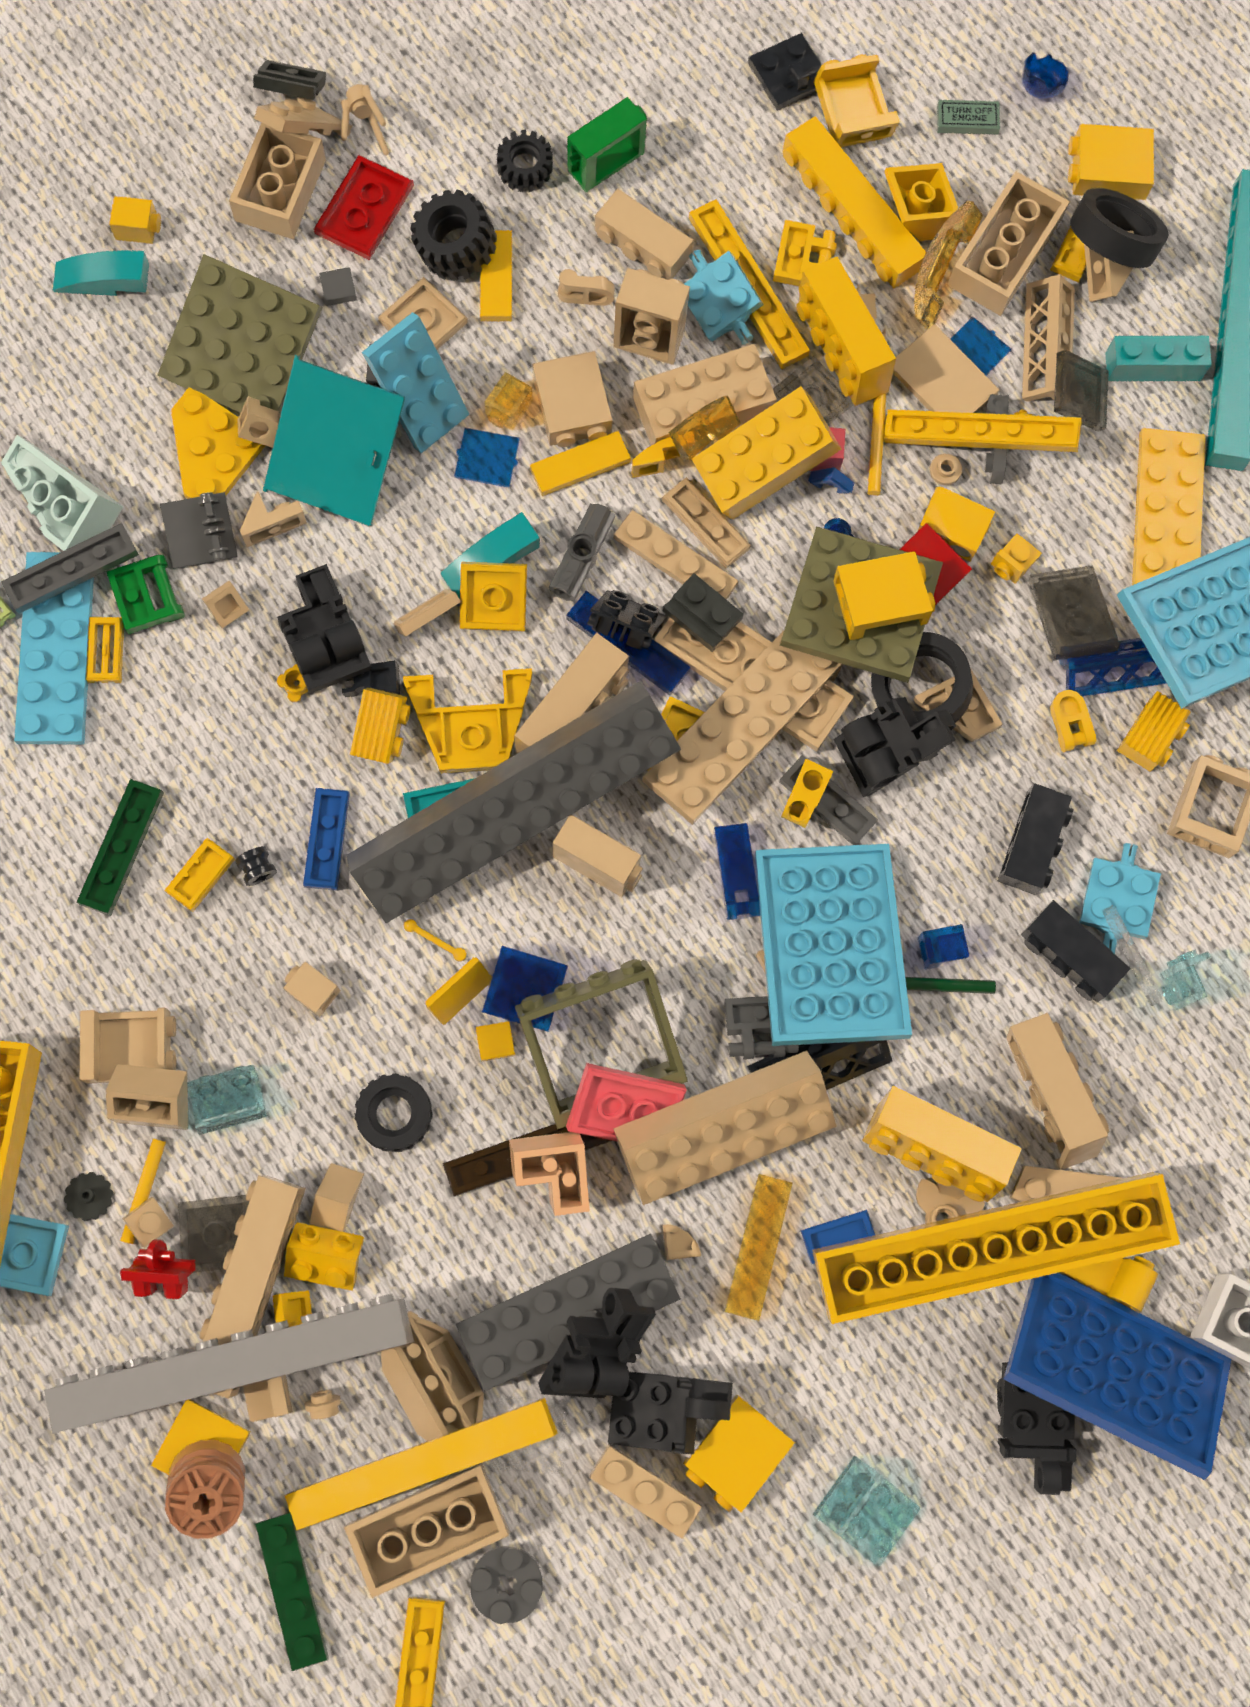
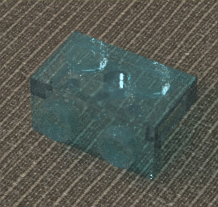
(1181, 980)
(227, 1099)

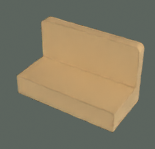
(268, 1398)

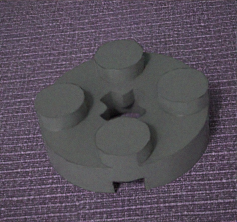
(527, 1590)

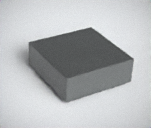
(338, 286)

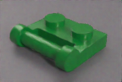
(134, 597)

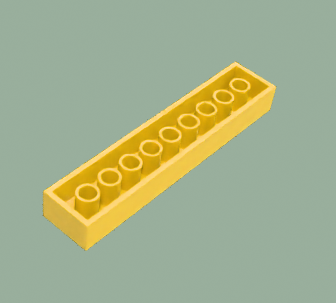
(995, 1247)

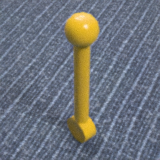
(459, 954)

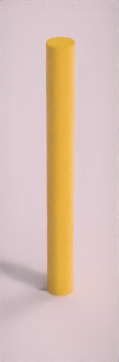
(876, 446)

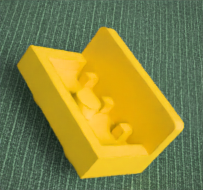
(323, 1256)

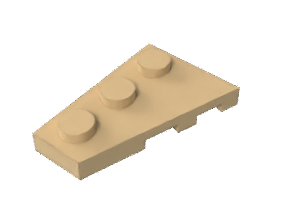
(298, 117)

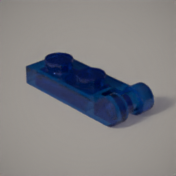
(736, 870)

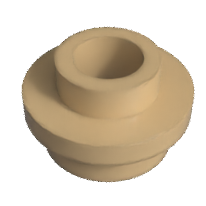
(941, 476)
(323, 1404)

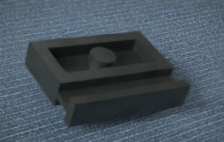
(289, 79)
(703, 612)

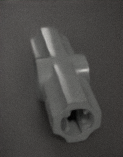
(575, 568)

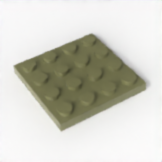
(238, 337)
(818, 622)

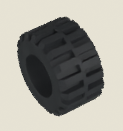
(441, 217)

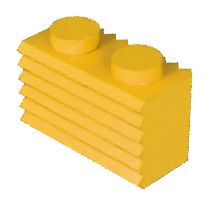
(379, 726)
(1154, 732)

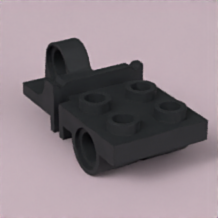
(323, 634)
(891, 743)
(597, 1351)
(664, 1411)
(1036, 1431)

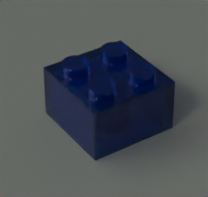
(518, 977)

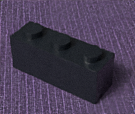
(1036, 839)
(1074, 952)

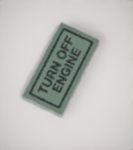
(968, 117)

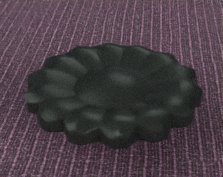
(88, 1196)

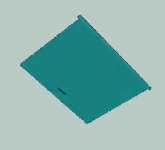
(330, 440)

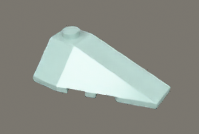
(59, 498)

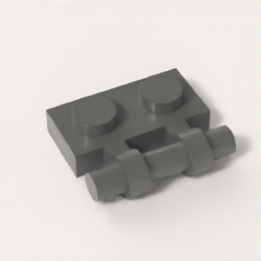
(751, 1017)

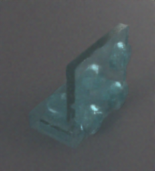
(866, 1511)

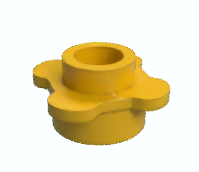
(287, 682)

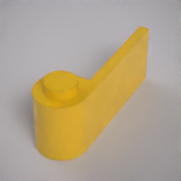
(1119, 1279)

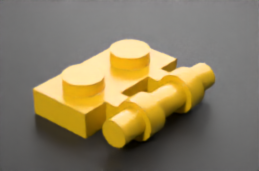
(795, 250)

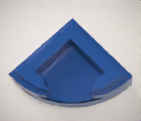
(831, 477)

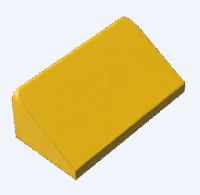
(458, 991)

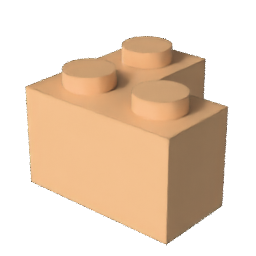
(555, 1161)

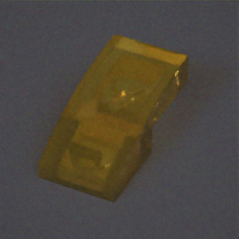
(704, 426)

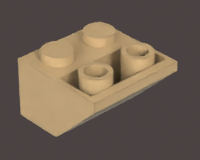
(148, 1097)

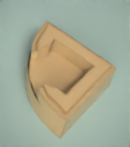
(679, 1243)

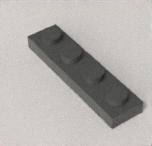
(69, 568)

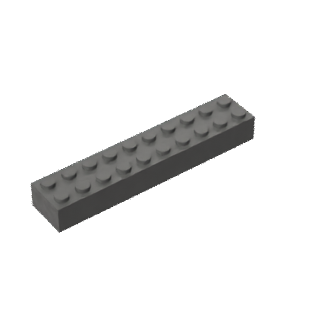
(512, 802)

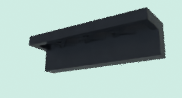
(827, 1054)

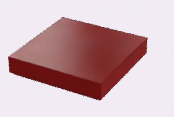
(932, 546)

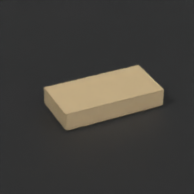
(426, 612)

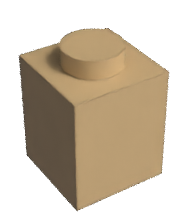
(310, 988)

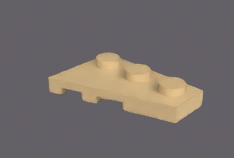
(1041, 1182)

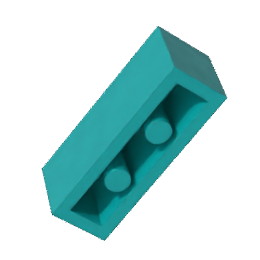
(1158, 358)

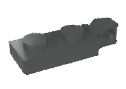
(996, 461)

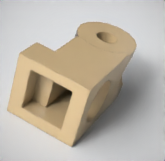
(258, 423)

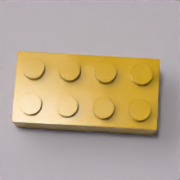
(845, 331)
(766, 453)
(941, 1145)

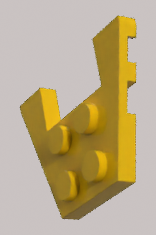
(474, 734)

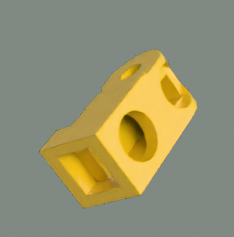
(806, 793)

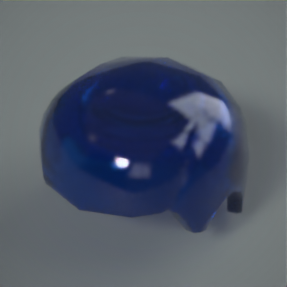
(1044, 76)

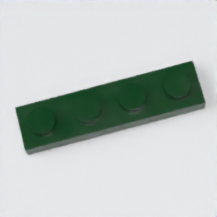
(120, 847)
(291, 1591)

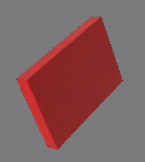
(363, 207)

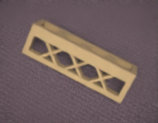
(1057, 331)

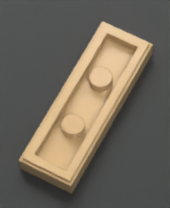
(706, 522)

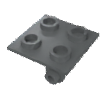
(198, 530)

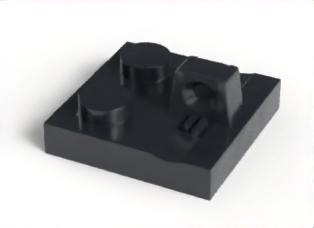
(786, 70)

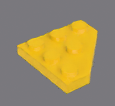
(209, 445)

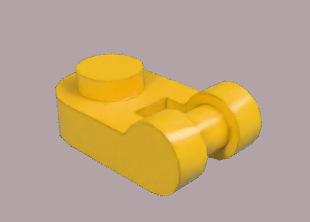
(1069, 709)

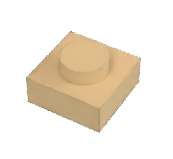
(225, 604)
(147, 1222)

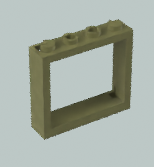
(596, 985)

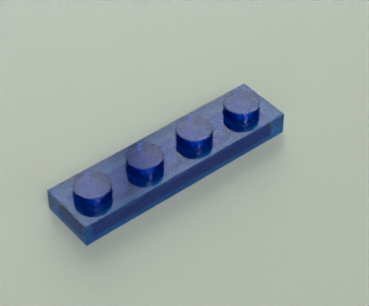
(654, 664)

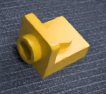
(1015, 559)

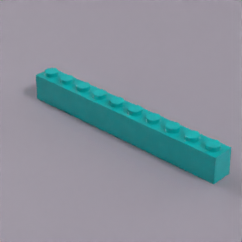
(1230, 402)

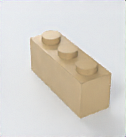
(643, 235)
(645, 1491)

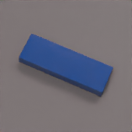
(326, 839)

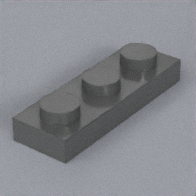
(836, 807)

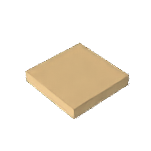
(434, 309)

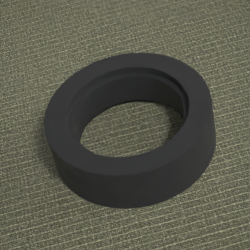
(1104, 223)
(951, 654)

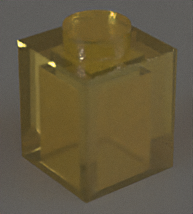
(508, 402)

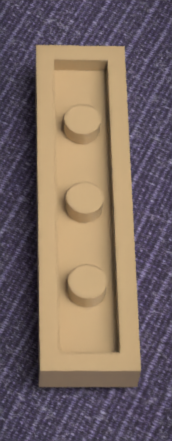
(670, 554)

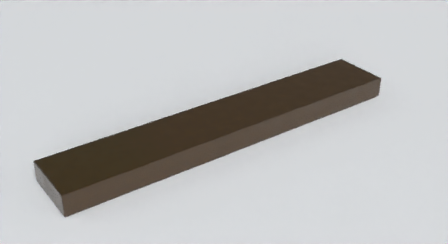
(494, 1162)

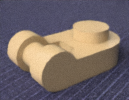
(585, 289)

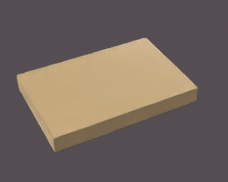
(942, 375)

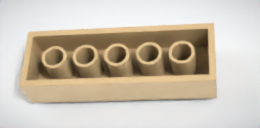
(725, 1127)

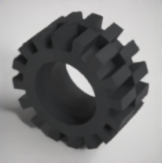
(524, 145)

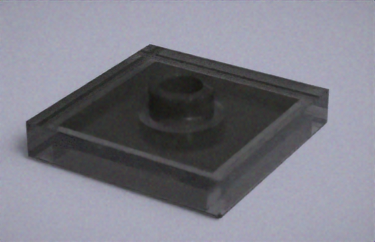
(209, 1230)

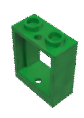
(606, 144)

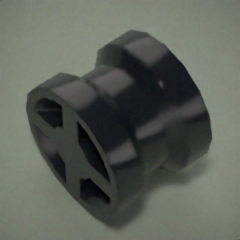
(255, 866)

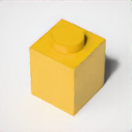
(134, 220)

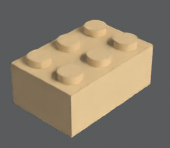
(277, 181)
(650, 315)

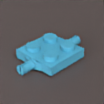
(721, 296)
(1123, 886)

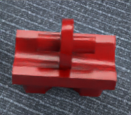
(158, 1266)

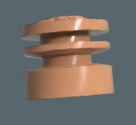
(211, 1470)

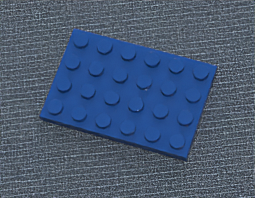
(1120, 1371)

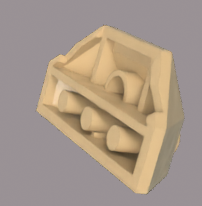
(433, 1381)

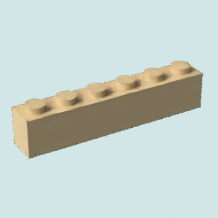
(253, 1262)

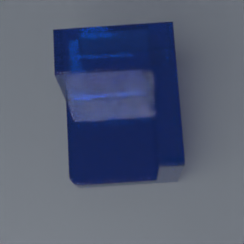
(943, 946)

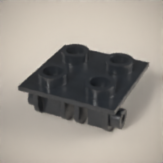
(618, 608)

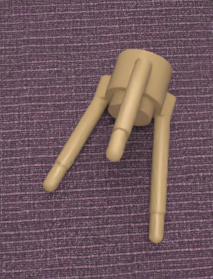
(363, 106)

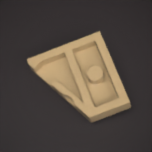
(979, 717)

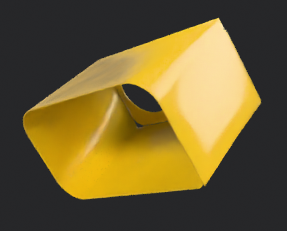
(958, 520)

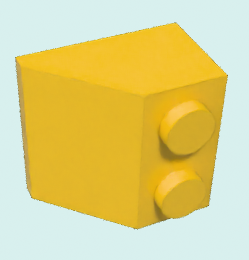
(922, 197)

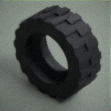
(374, 1094)

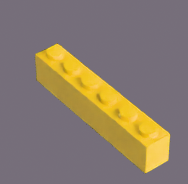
(853, 202)

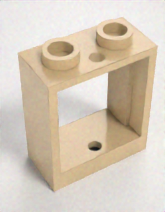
(1202, 834)

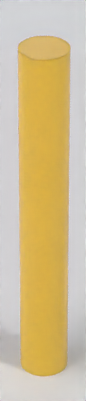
(145, 1183)

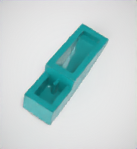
(102, 273)
(502, 545)

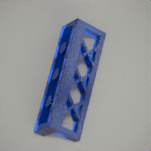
(1130, 652)

